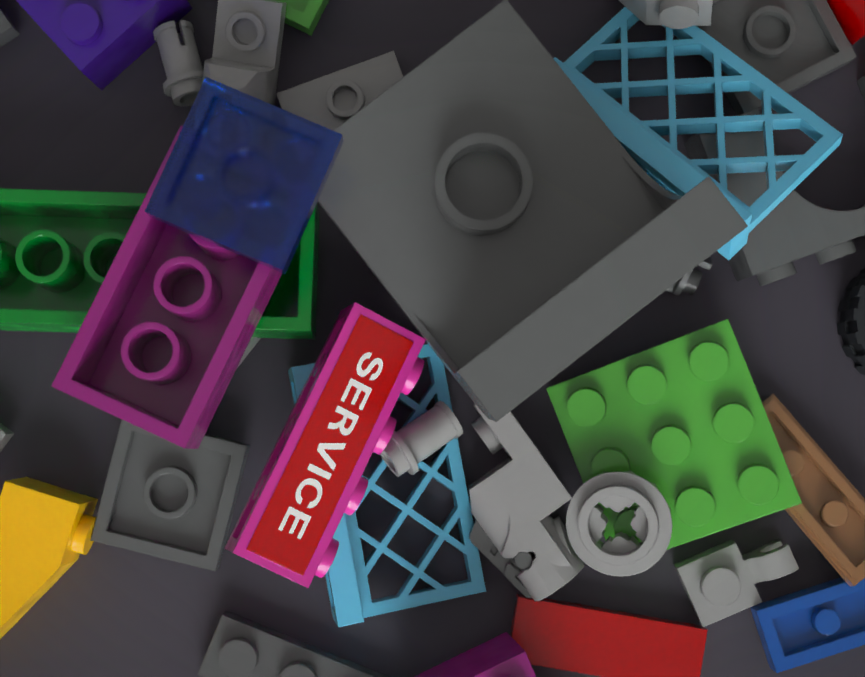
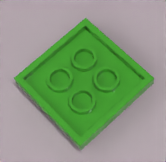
(687, 424)

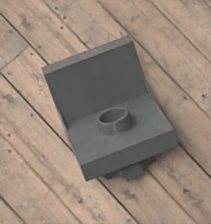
(510, 212)

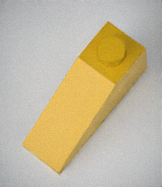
(39, 541)

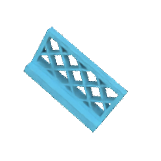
(662, 159)
(348, 574)

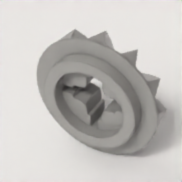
(621, 553)

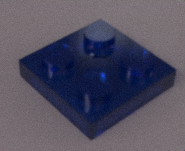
(245, 175)

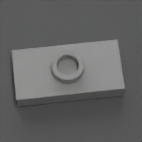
(342, 93)

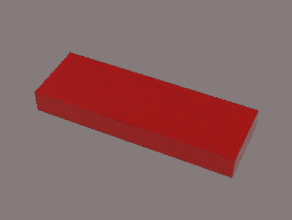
(606, 640)

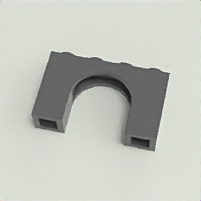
(793, 227)

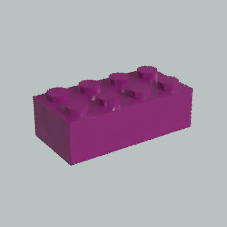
(166, 329)

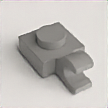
(723, 580)

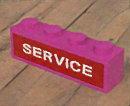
(326, 446)

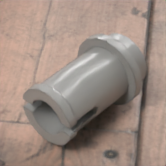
(180, 61)
(421, 439)

